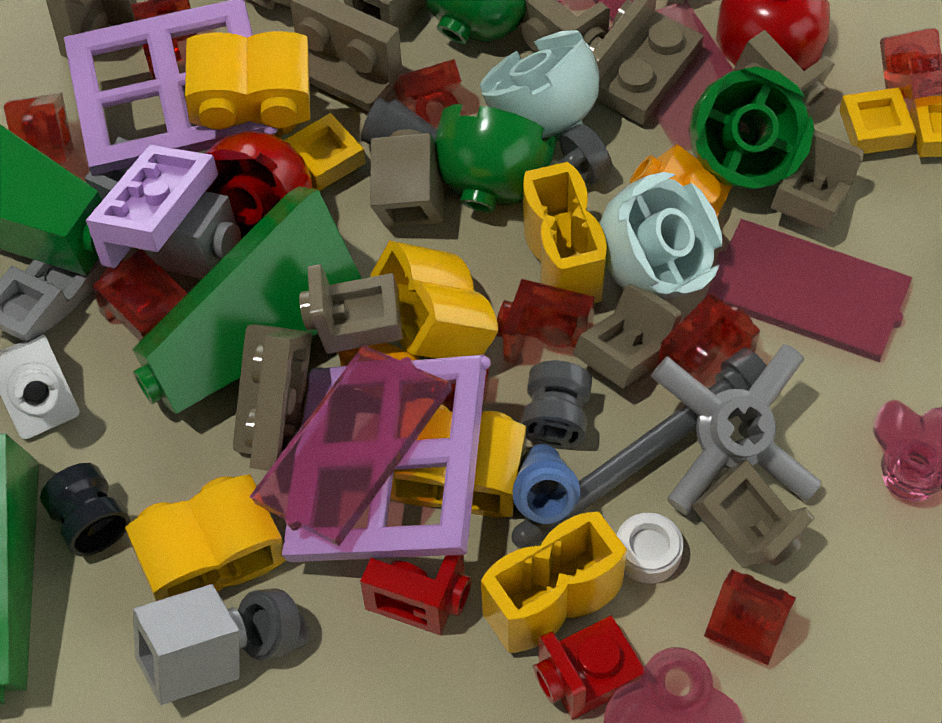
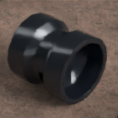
(81, 504)

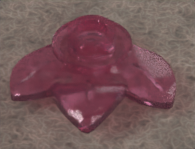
(911, 450)
(652, 703)

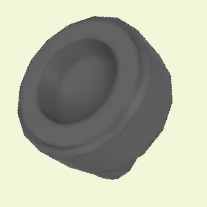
(586, 153)
(272, 624)

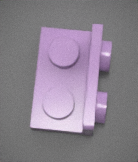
(149, 201)

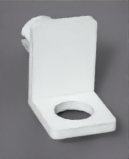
(35, 388)

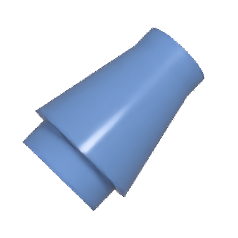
(545, 486)

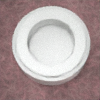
(652, 547)

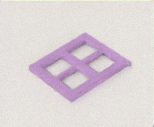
(168, 83)
(454, 453)

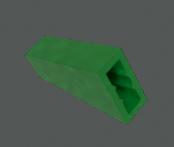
(44, 208)
(257, 282)
(17, 549)

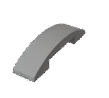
(44, 293)

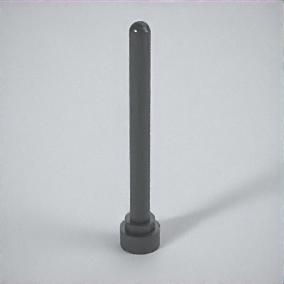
(736, 372)

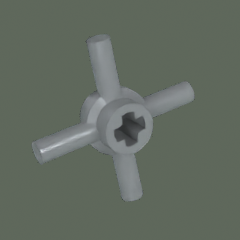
(756, 427)

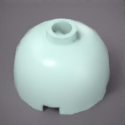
(548, 86)
(661, 237)

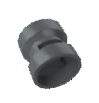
(556, 406)

